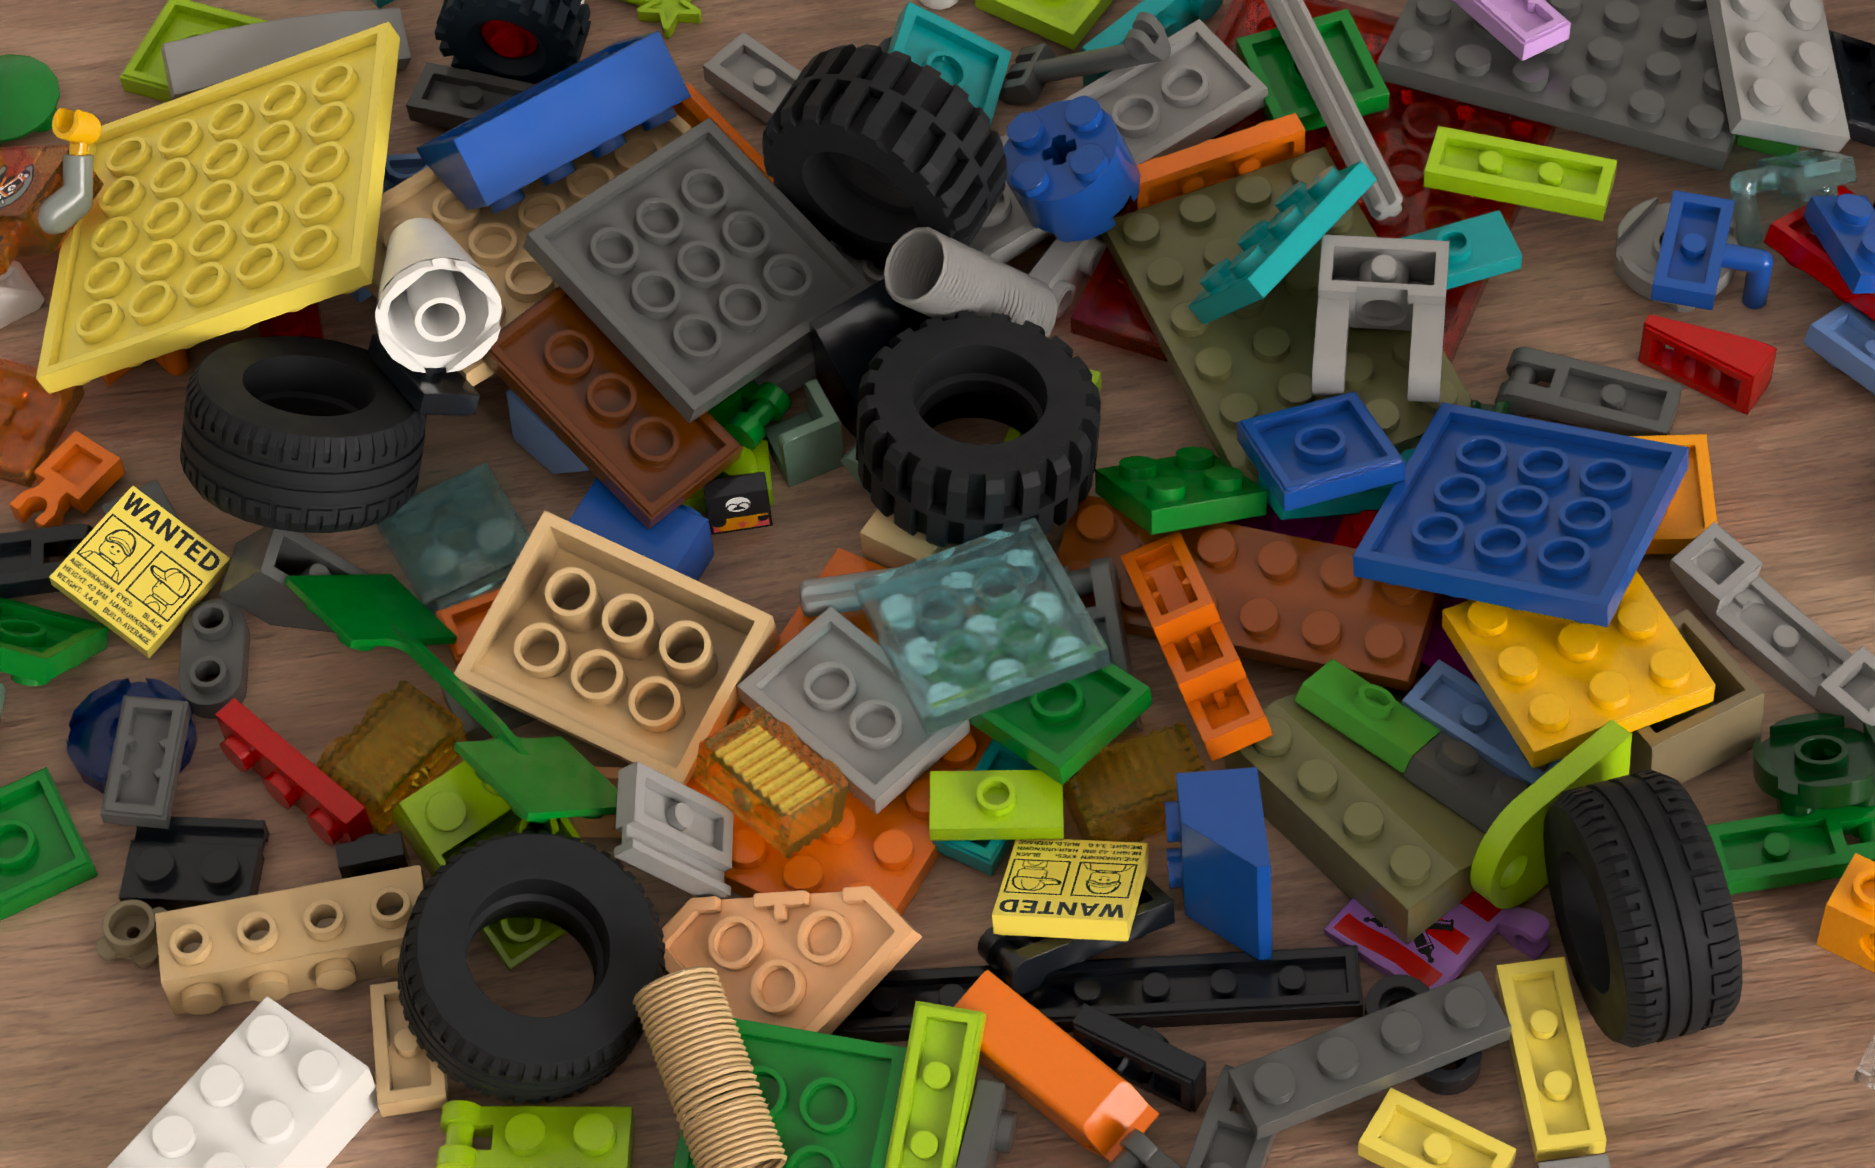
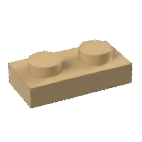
(403, 1072)

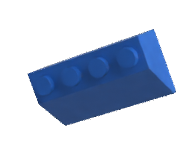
(557, 122)

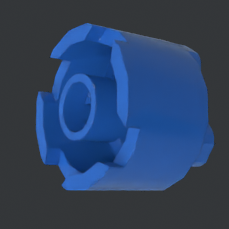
(1070, 168)

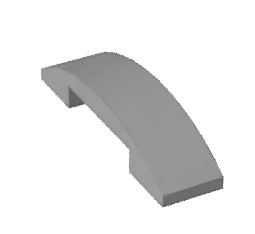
(1774, 632)

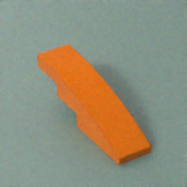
(1196, 646)

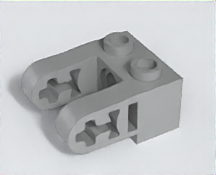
(1381, 287)

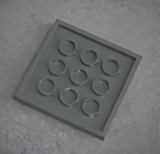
(695, 268)

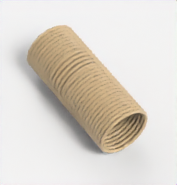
(702, 1057)

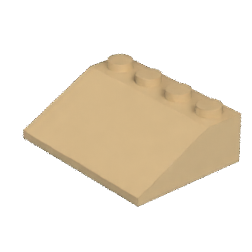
(616, 648)

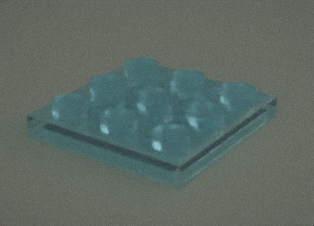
(981, 625)

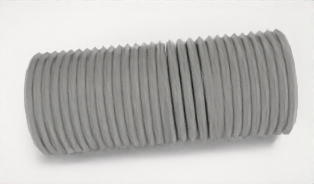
(949, 277)

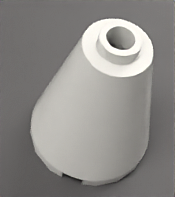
(434, 300)

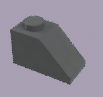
(259, 572)

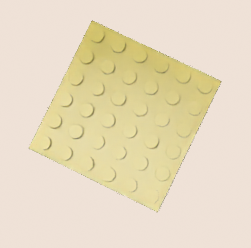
(226, 210)

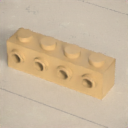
(285, 940)

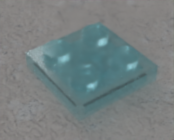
(456, 538)

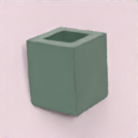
(808, 441)

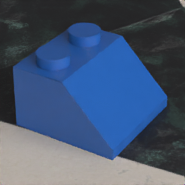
(1222, 856)

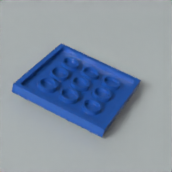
(1522, 514)

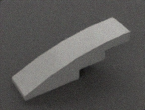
(230, 52)

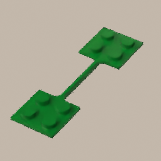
(534, 775)

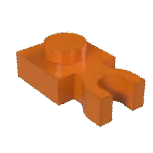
(70, 477)

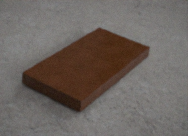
(608, 409)

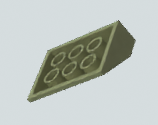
(1361, 820)

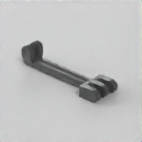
(1040, 65)

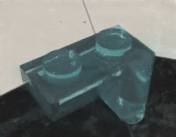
(1797, 173)

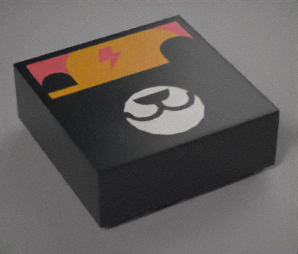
(738, 503)

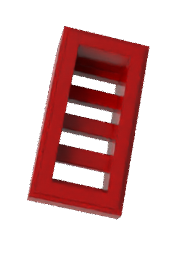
(1709, 361)

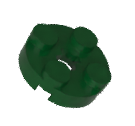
(1816, 764)

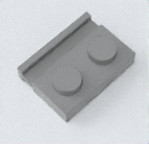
(673, 831)

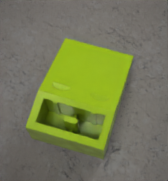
(456, 814)

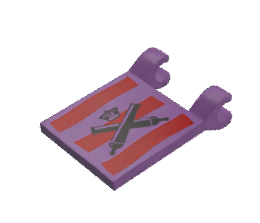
(1445, 946)

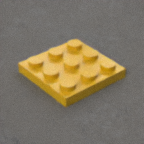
(1568, 678)

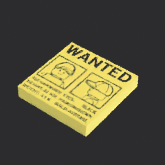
(140, 571)
(1071, 889)

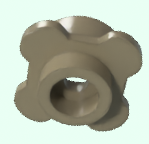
(119, 923)

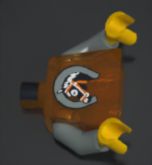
(47, 188)

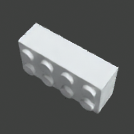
(261, 1101)

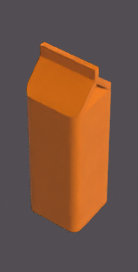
(1055, 1070)

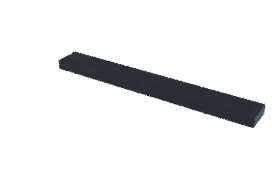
(1141, 991)

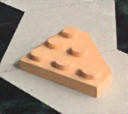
(791, 953)

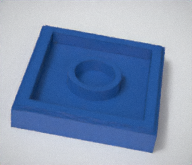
(1320, 451)

